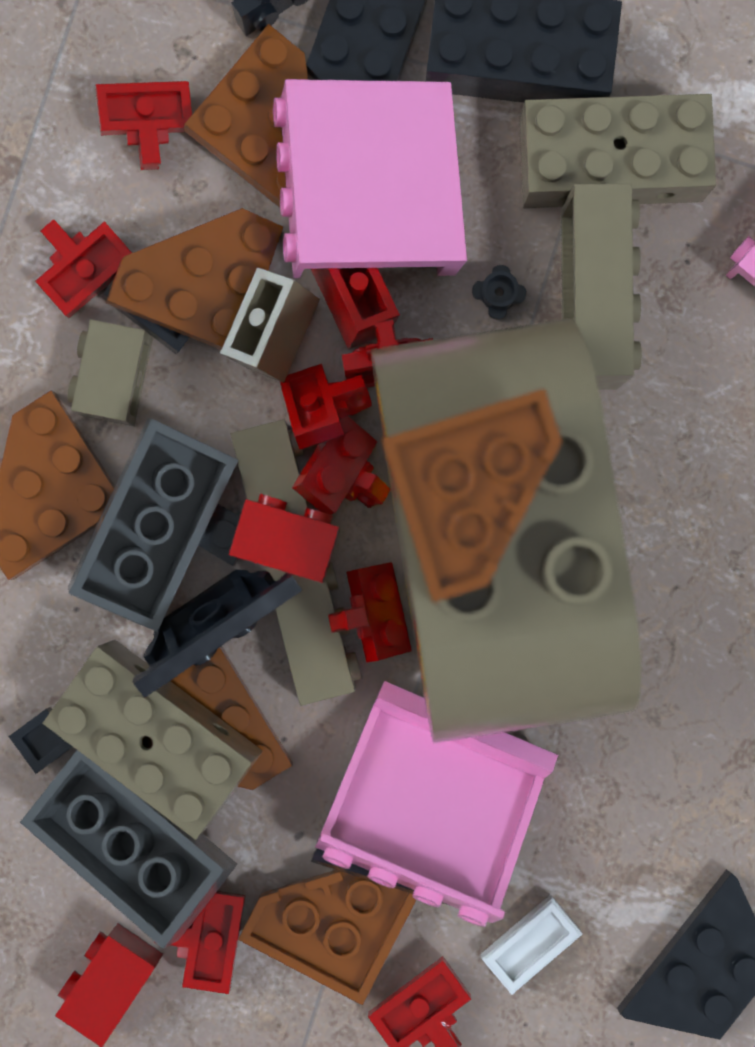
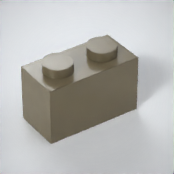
(270, 324)
(110, 372)

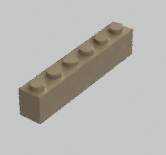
(314, 653)

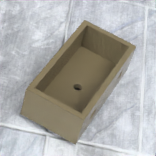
(573, 139)
(599, 275)
(193, 754)

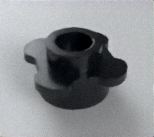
(504, 280)

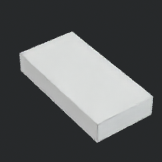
(531, 944)

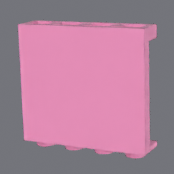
(370, 175)
(435, 812)

